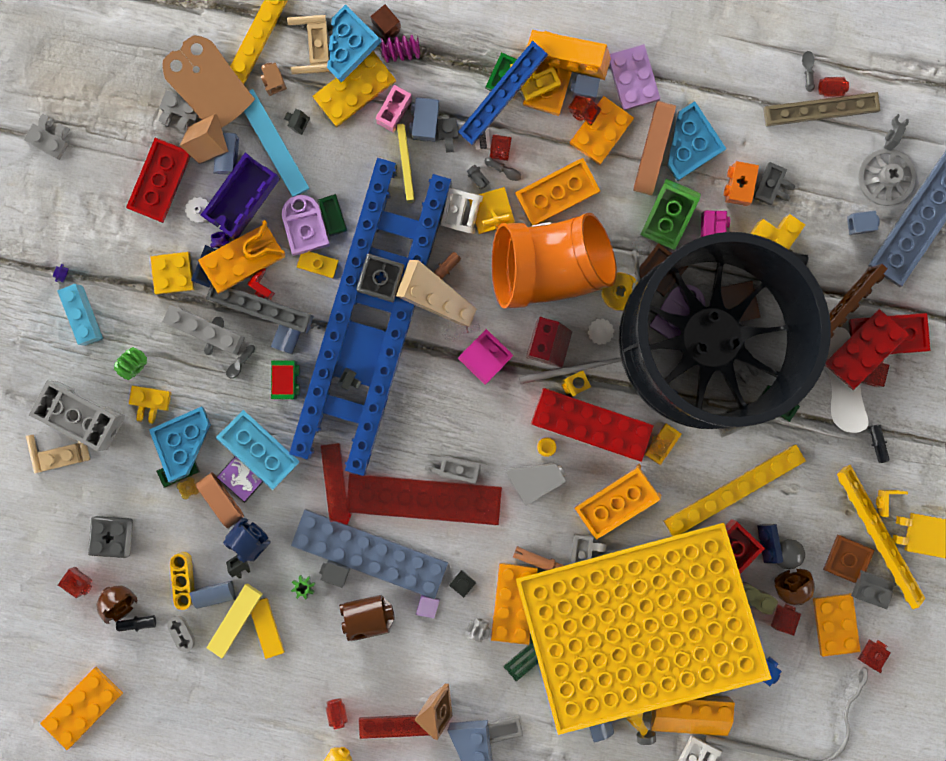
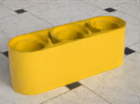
(185, 571)

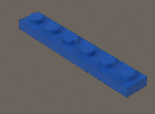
(503, 92)

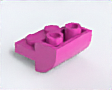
(485, 357)

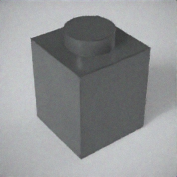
(334, 573)

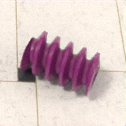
(400, 48)

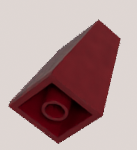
(549, 342)

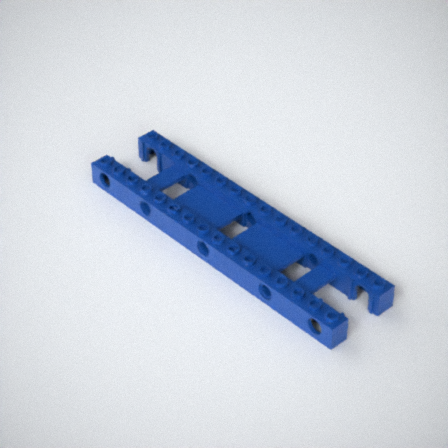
(362, 348)

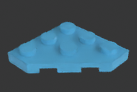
(349, 43)
(692, 142)
(180, 442)

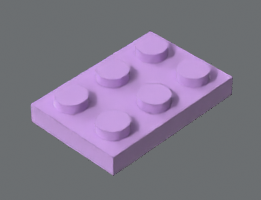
(633, 77)

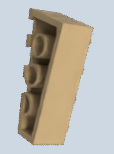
(431, 293)

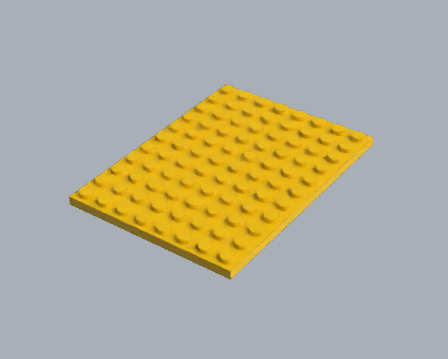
(642, 629)

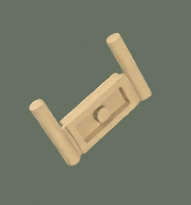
(317, 43)
(56, 457)

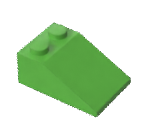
(670, 214)

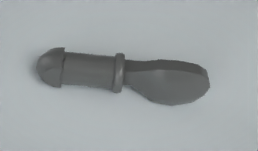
(808, 62)
(510, 173)
(209, 347)
(235, 368)

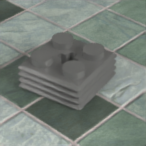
(369, 284)
(101, 545)

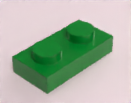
(500, 69)

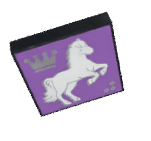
(239, 479)

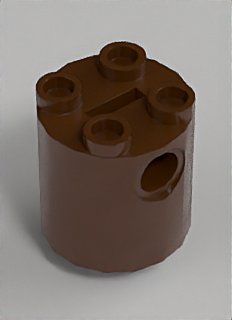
(366, 617)

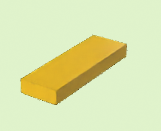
(267, 629)

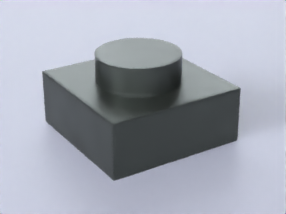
(462, 583)

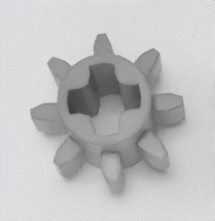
(478, 629)

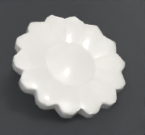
(195, 208)
(600, 331)

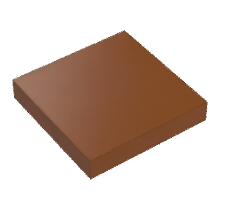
(848, 559)

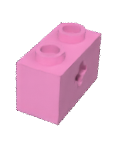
(393, 108)

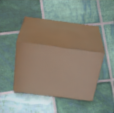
(204, 140)
(436, 712)

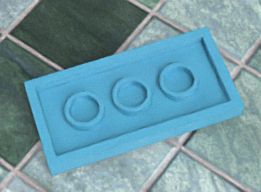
(257, 450)

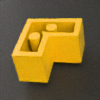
(784, 234)

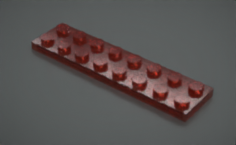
(424, 499)

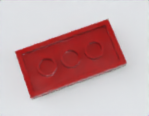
(158, 180)
(914, 324)
(866, 349)

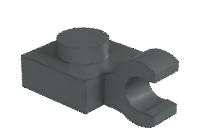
(448, 131)
(894, 136)

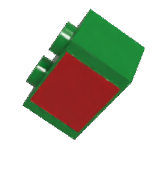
(284, 379)

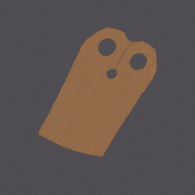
(213, 88)

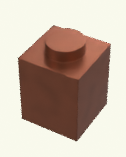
(386, 22)

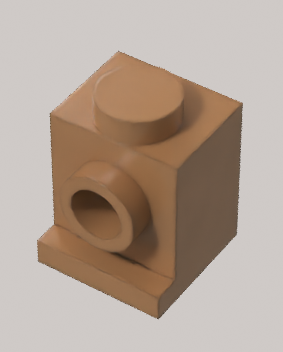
(272, 78)

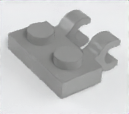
(176, 105)
(44, 140)
(583, 547)

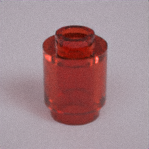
(833, 86)
(336, 713)

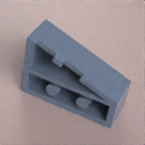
(471, 740)

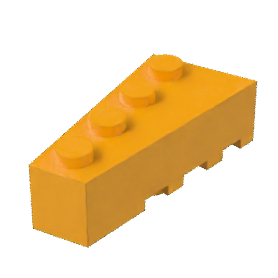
(573, 53)

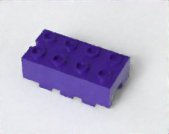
(240, 196)

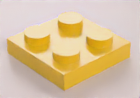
(172, 273)

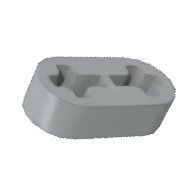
(177, 636)

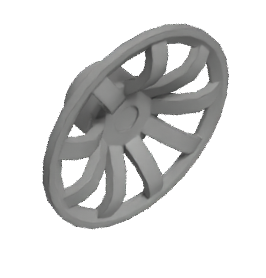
(888, 176)

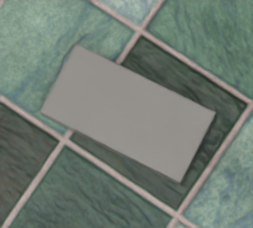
(505, 729)

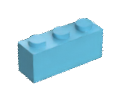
(80, 314)

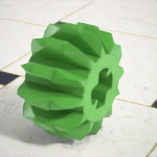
(130, 363)

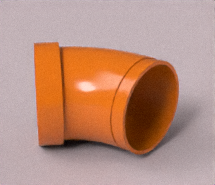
(551, 261)

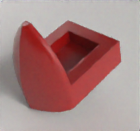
(261, 291)

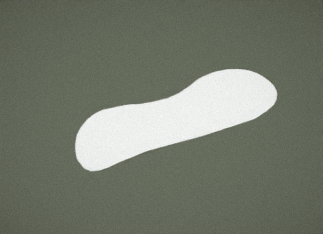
(846, 405)

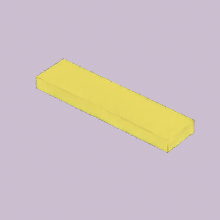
(405, 163)
(234, 620)

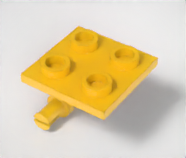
(493, 210)

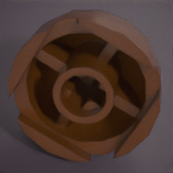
(795, 587)
(115, 603)

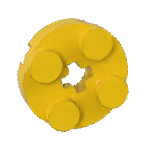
(609, 294)

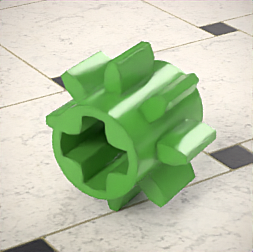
(300, 592)

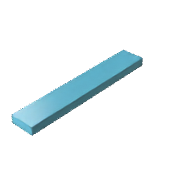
(275, 147)

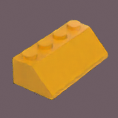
(699, 716)

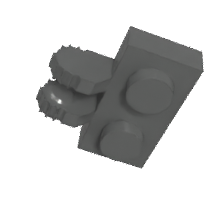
(770, 184)

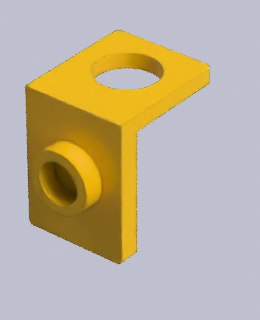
(569, 388)
(882, 501)

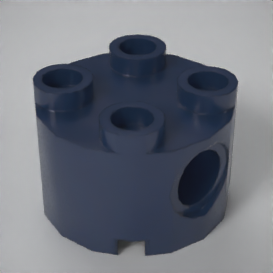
(246, 540)

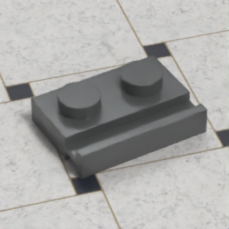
(873, 590)

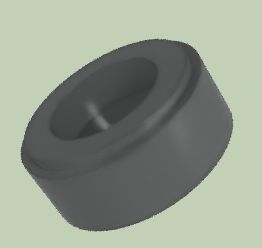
(648, 739)

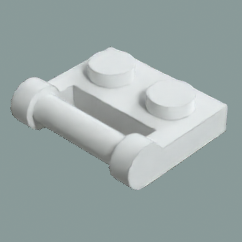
(455, 210)
(696, 750)

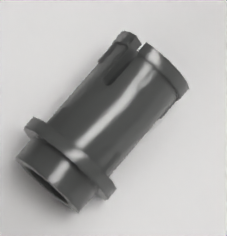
(477, 176)

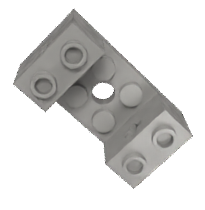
(95, 424)

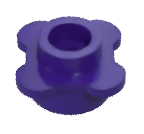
(219, 239)
(60, 273)

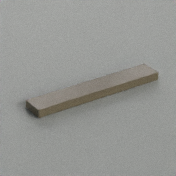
(821, 109)

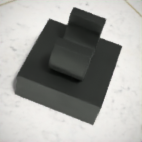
(297, 121)
(348, 379)
(235, 567)

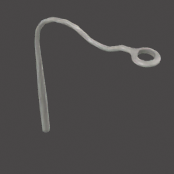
(572, 369)
(764, 751)

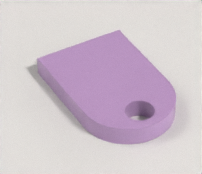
(304, 226)
(675, 305)

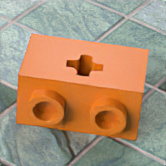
(748, 175)

